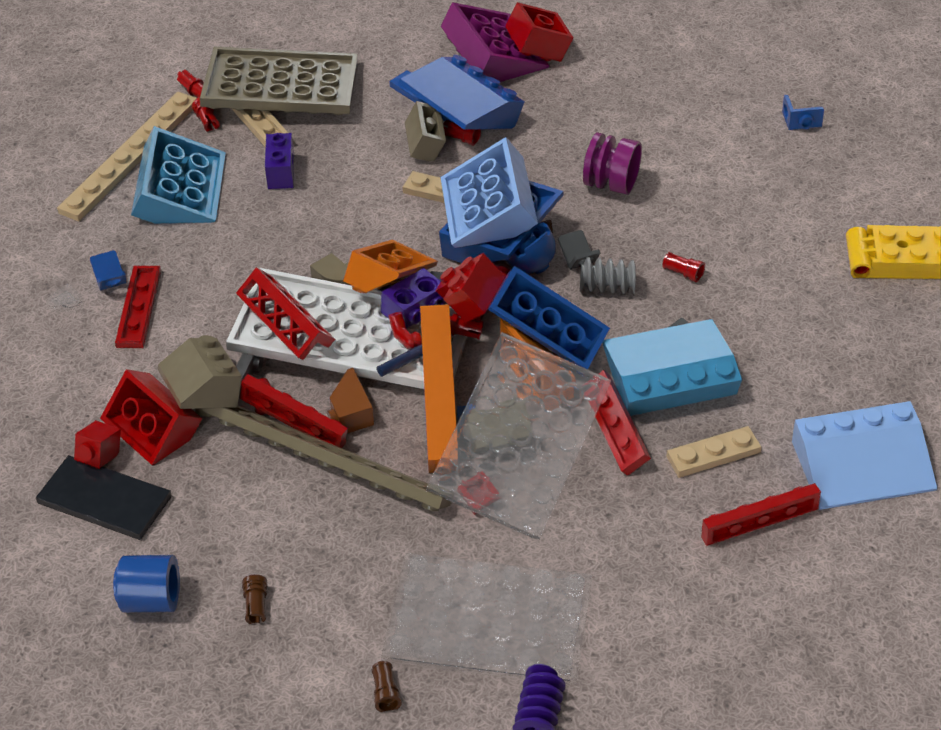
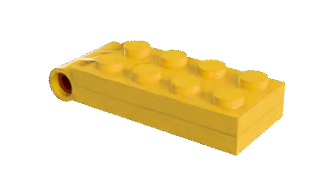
(895, 252)

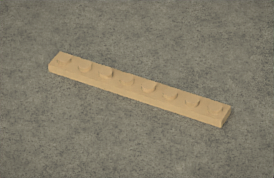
(123, 159)

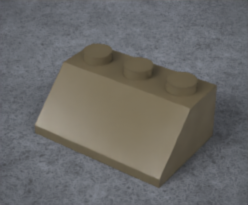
(201, 375)

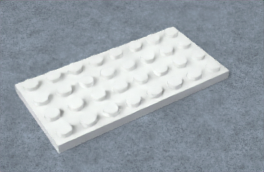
(351, 317)

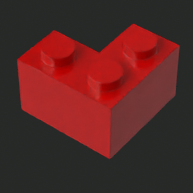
(470, 286)

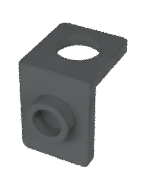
(576, 249)

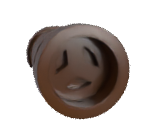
(255, 592)
(385, 687)

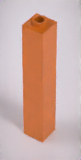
(437, 380)

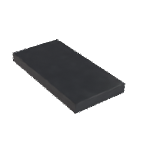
(104, 497)

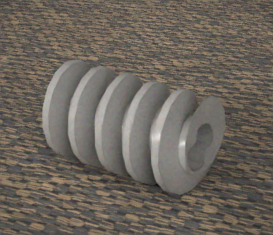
(608, 275)

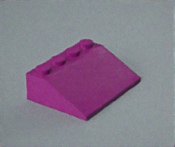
(486, 43)

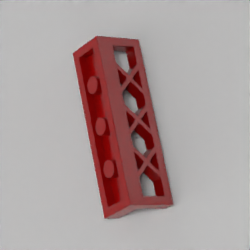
(284, 300)

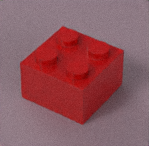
(539, 32)

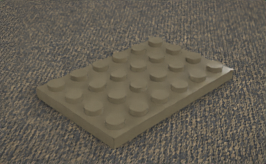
(280, 80)

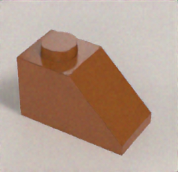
(351, 404)

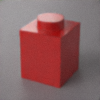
(97, 444)

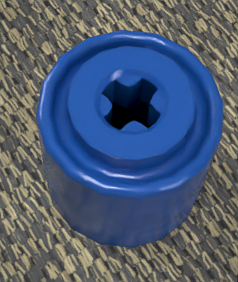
(147, 583)

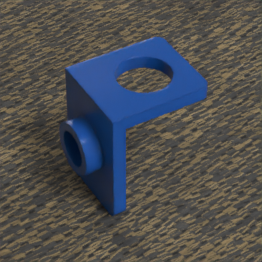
(801, 118)
(107, 270)

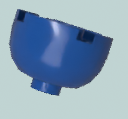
(535, 251)

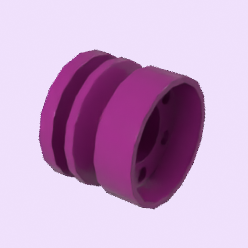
(612, 163)

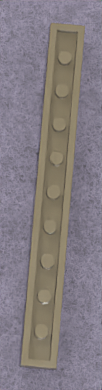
(328, 455)

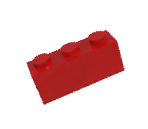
(149, 416)

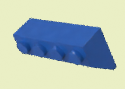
(548, 318)

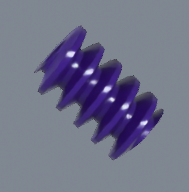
(539, 699)

